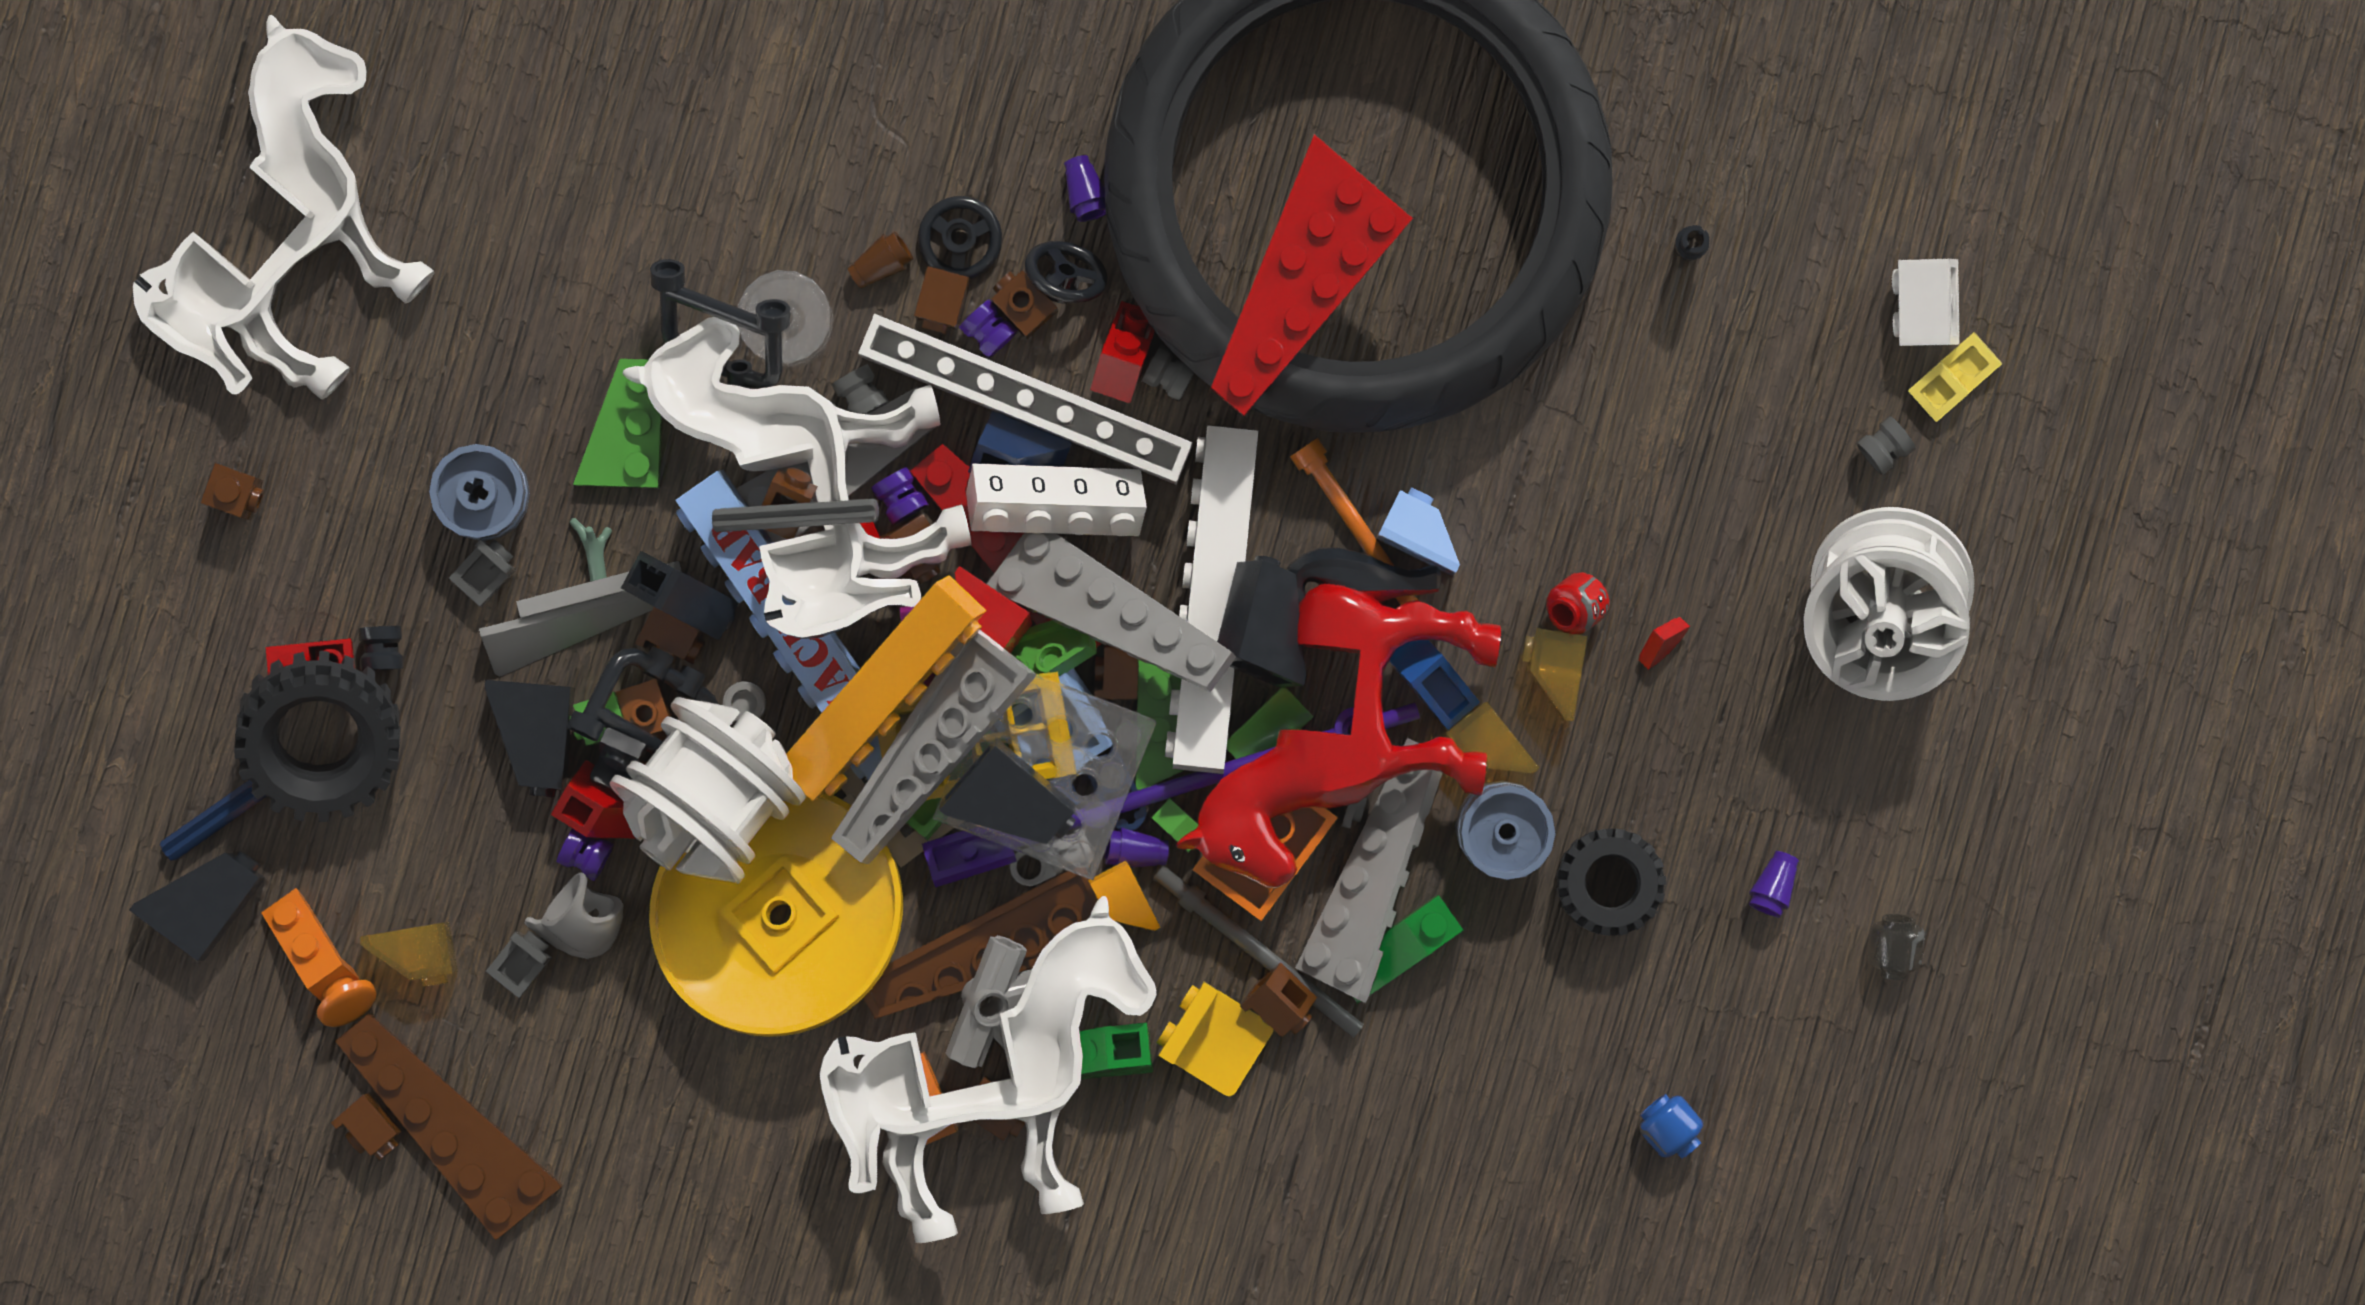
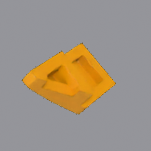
(1124, 897)

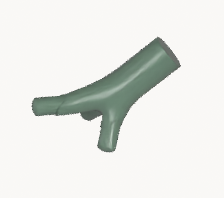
(594, 548)

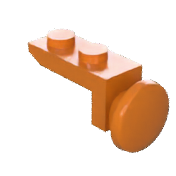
(318, 962)

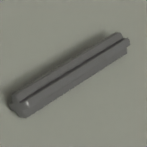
(795, 515)

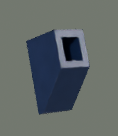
(1017, 443)

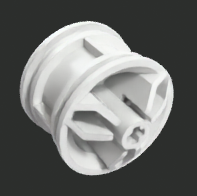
(1877, 653)
(707, 790)

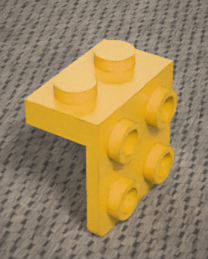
(1214, 1039)

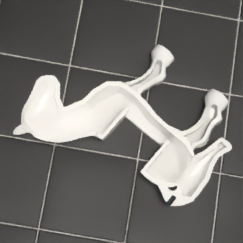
(316, 179)
(792, 427)
(1043, 1065)

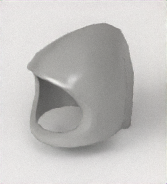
(570, 926)

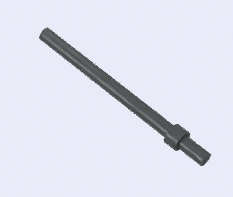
(1192, 899)

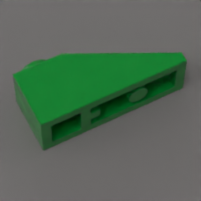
(1414, 940)

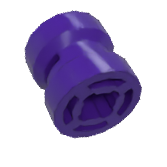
(988, 328)
(892, 488)
(593, 858)

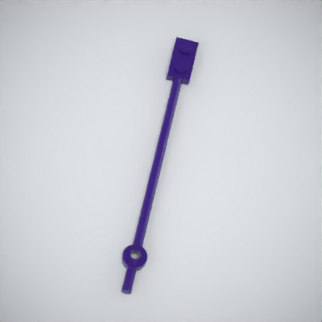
(968, 855)

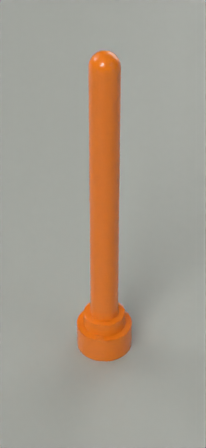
(1312, 461)

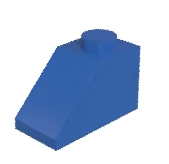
(1434, 681)

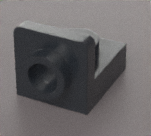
(615, 755)

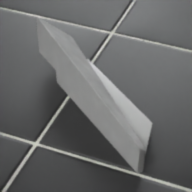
(560, 620)

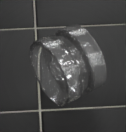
(811, 314)

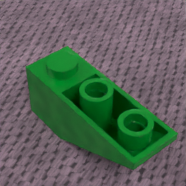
(1116, 1051)

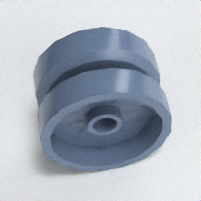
(454, 489)
(1528, 840)

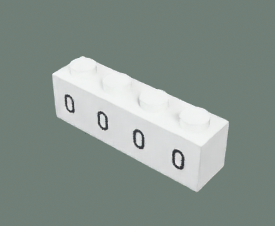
(1056, 500)

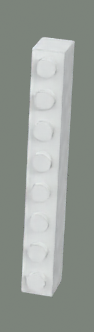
(1025, 399)
(1219, 544)

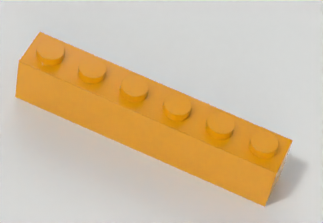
(883, 686)

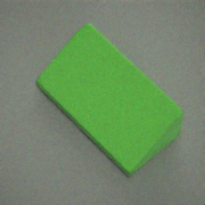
(1262, 729)

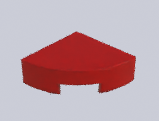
(1662, 641)

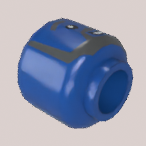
(1671, 1126)

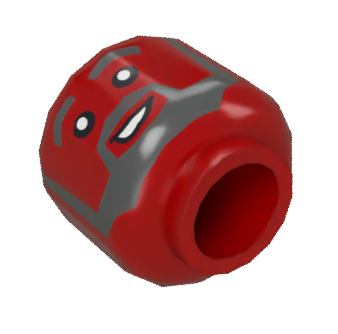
(1577, 603)

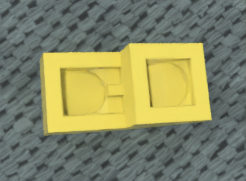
(1955, 377)

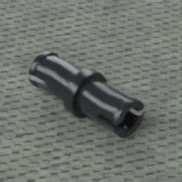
(1702, 242)

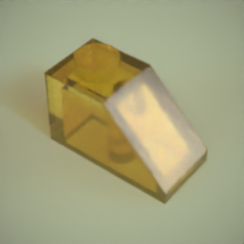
(1556, 667)
(1487, 733)
(416, 952)

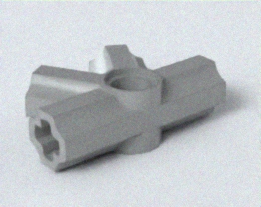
(995, 977)

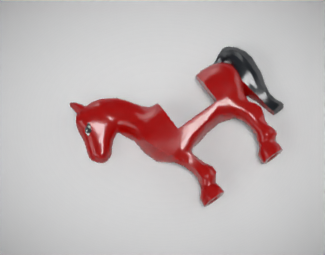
(1334, 767)

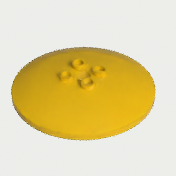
(791, 976)

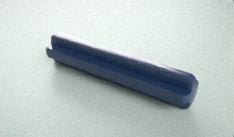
(209, 821)

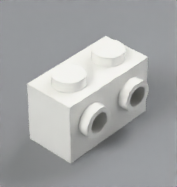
(1927, 302)

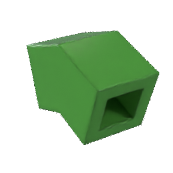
(1174, 820)

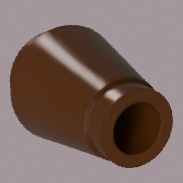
(882, 259)

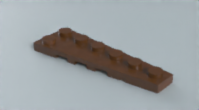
(953, 959)
(469, 1150)

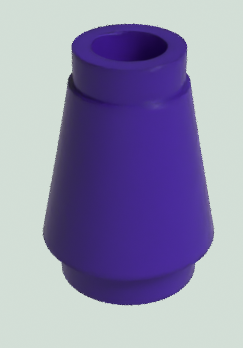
(1084, 189)
(1136, 849)
(1775, 885)

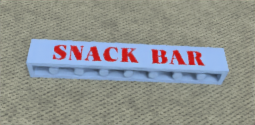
(818, 663)

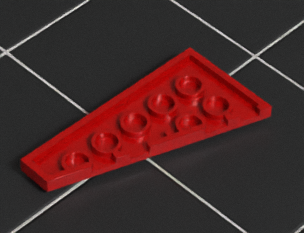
(1318, 254)

